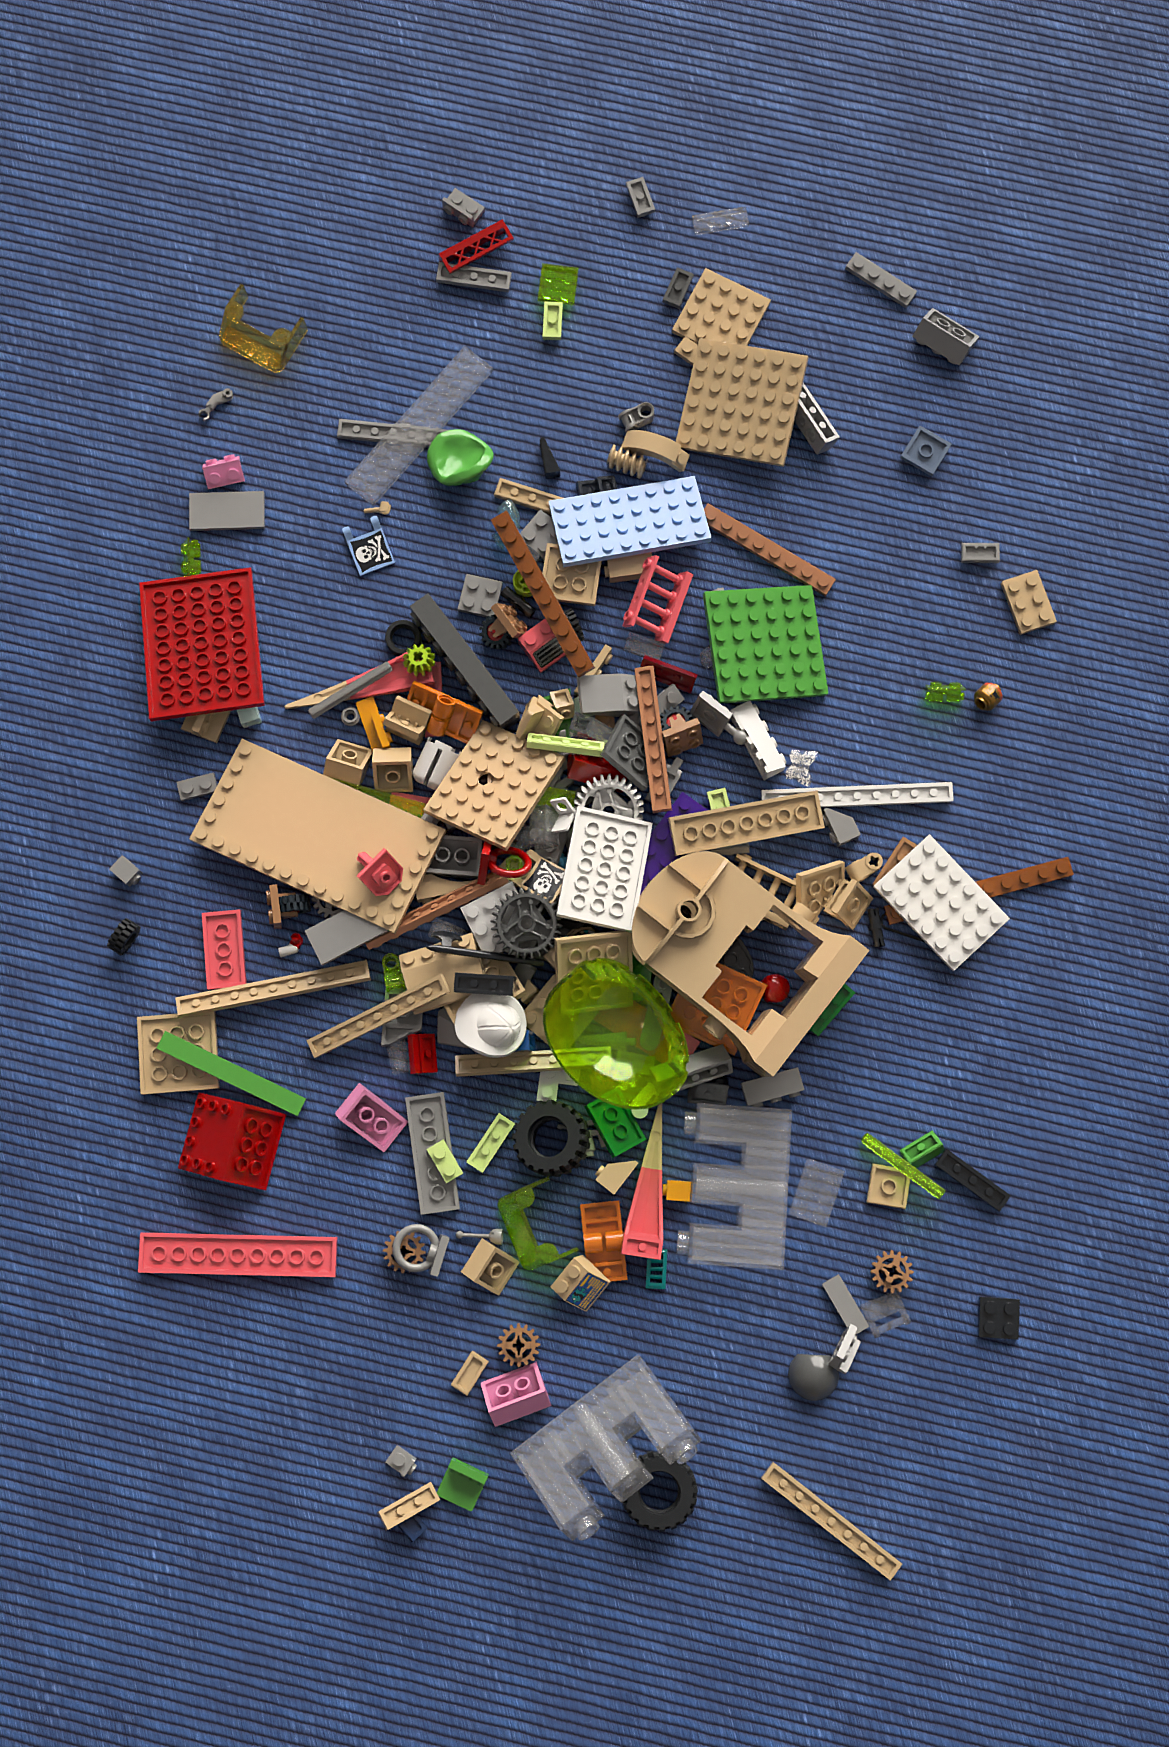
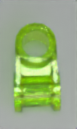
(392, 976)

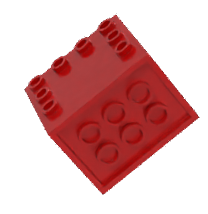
(232, 1141)

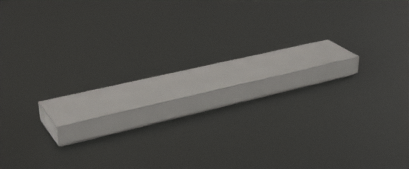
(365, 430)

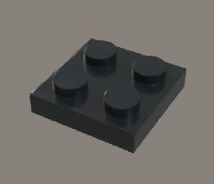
(998, 1318)

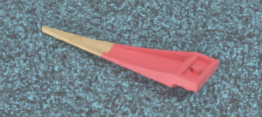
(394, 682)
(645, 1219)

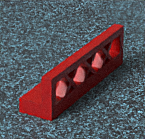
(474, 242)

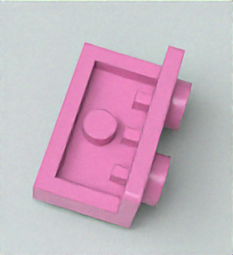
(223, 471)

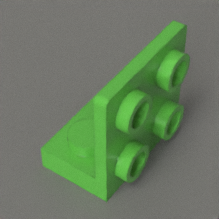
(462, 1484)

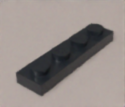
(972, 1180)

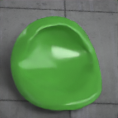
(458, 457)

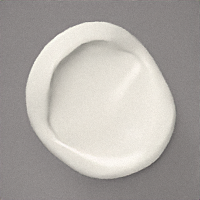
(491, 1024)

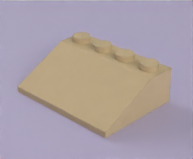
(425, 964)

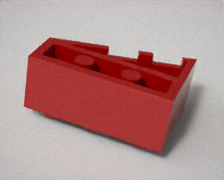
(585, 767)

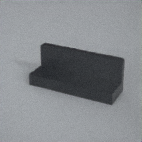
(484, 984)

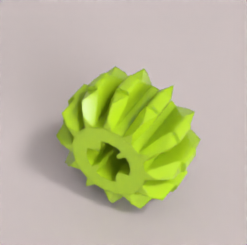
(419, 666)

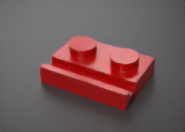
(422, 1053)

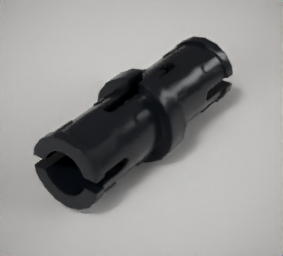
(518, 602)
(876, 927)

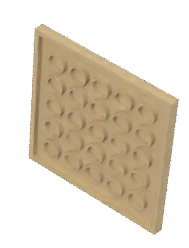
(741, 402)

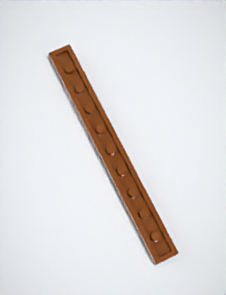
(543, 594)
(1011, 882)

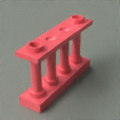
(675, 600)

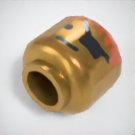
(988, 696)

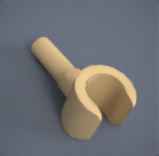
(383, 509)

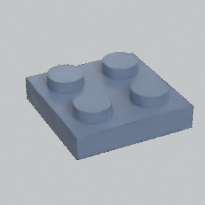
(925, 450)

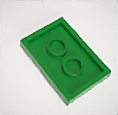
(615, 1126)

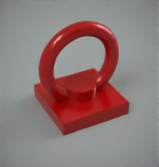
(489, 860)

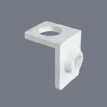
(565, 815)

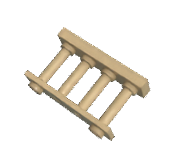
(745, 860)

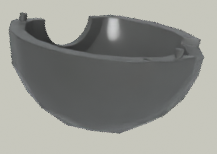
(812, 1376)

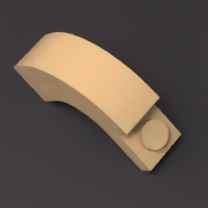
(656, 446)

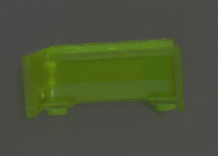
(511, 1210)

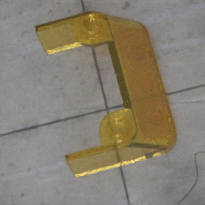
(264, 350)

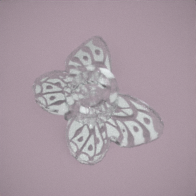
(800, 766)

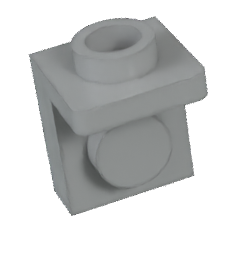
(402, 1461)

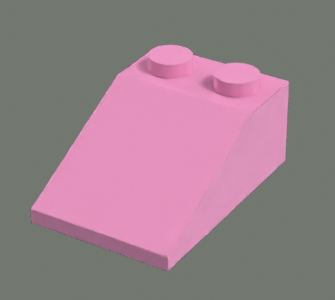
(371, 1117)

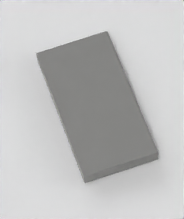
(226, 510)
(341, 935)

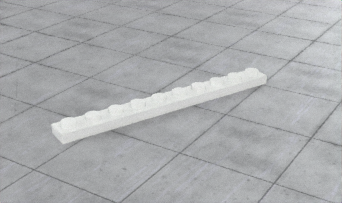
(873, 794)

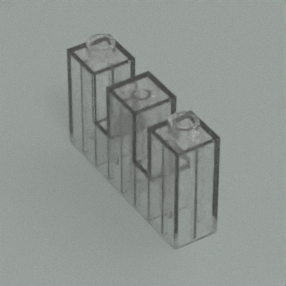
(755, 1186)
(597, 1435)

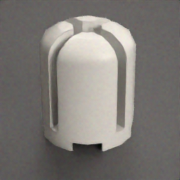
(434, 763)

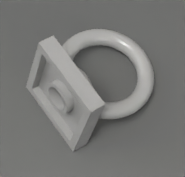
(435, 1253)

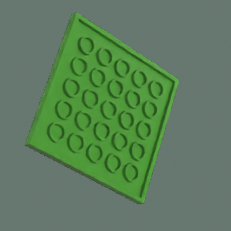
(765, 644)

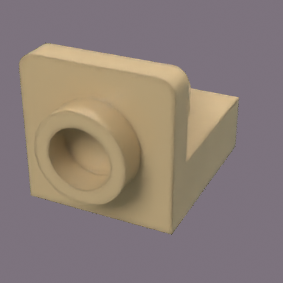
(563, 703)

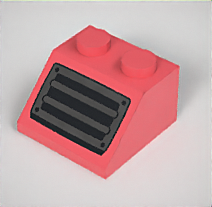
(541, 646)

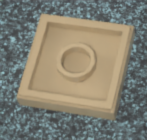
(888, 1187)

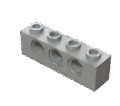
(814, 423)

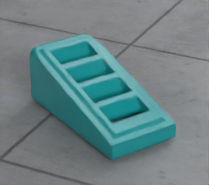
(664, 1266)

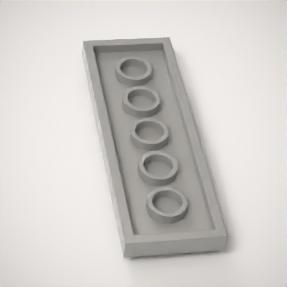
(427, 1127)

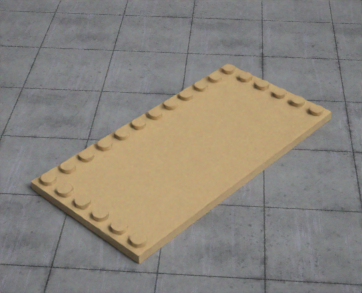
(311, 832)

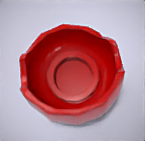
(777, 988)

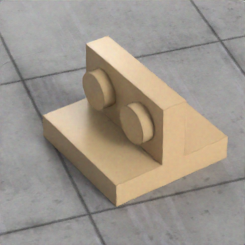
(407, 720)
(206, 725)
(849, 903)

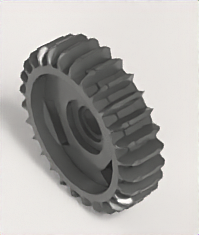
(514, 932)

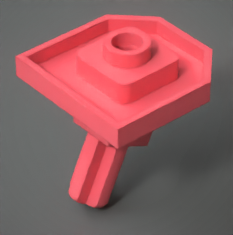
(381, 873)

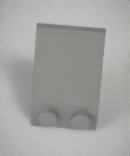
(608, 694)

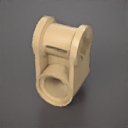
(862, 869)

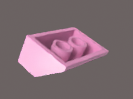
(515, 1394)

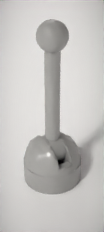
(495, 1236)

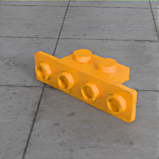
(373, 724)

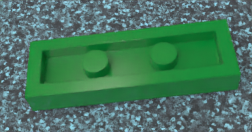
(832, 1009)

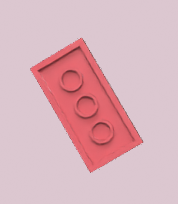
(223, 949)

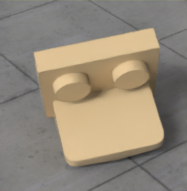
(539, 719)

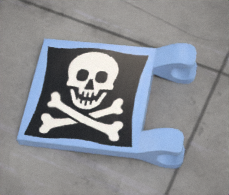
(369, 550)

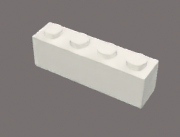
(758, 743)

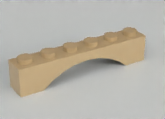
(435, 887)

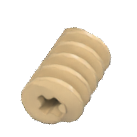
(626, 461)

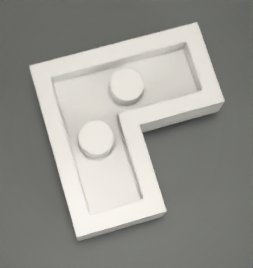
(549, 1084)

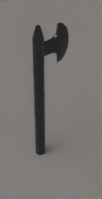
(446, 948)

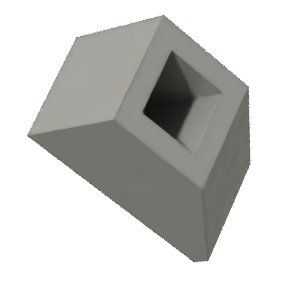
(841, 826)

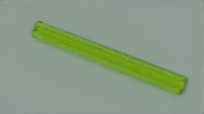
(903, 1166)

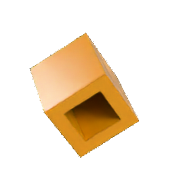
(677, 1190)

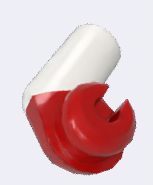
(293, 946)

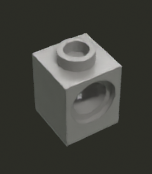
(126, 871)

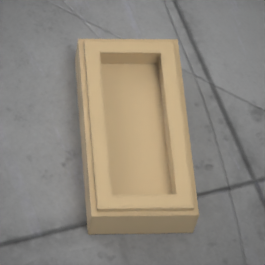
(469, 1373)

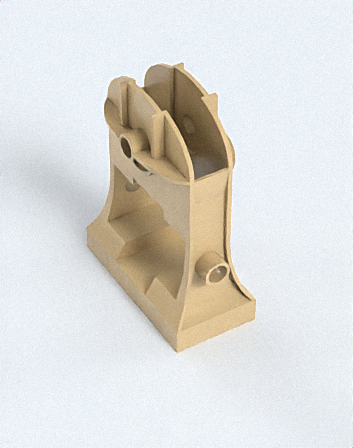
(719, 907)

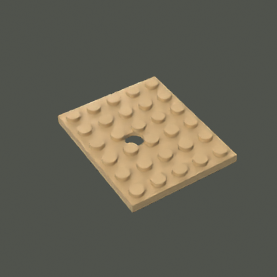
(498, 808)

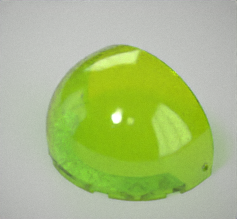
(615, 1035)

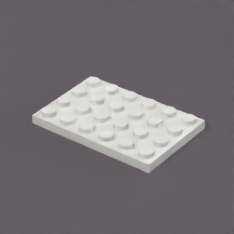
(604, 869)
(941, 902)

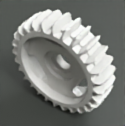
(605, 796)

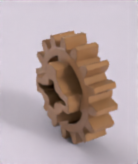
(405, 1242)
(903, 1276)
(509, 1345)

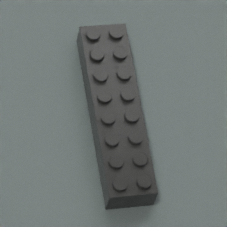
(464, 662)

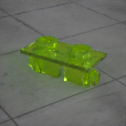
(190, 551)
(952, 692)

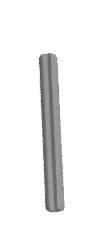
(350, 690)

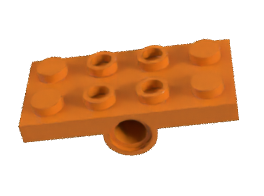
(448, 714)
(604, 1238)

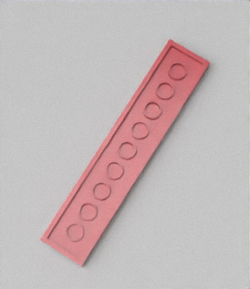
(237, 1254)

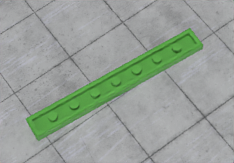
(231, 1073)

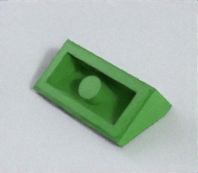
(922, 1149)

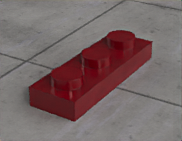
(671, 674)

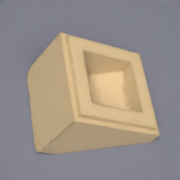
(531, 991)

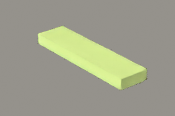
(564, 744)

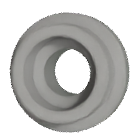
(350, 710)

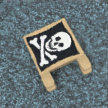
(543, 876)

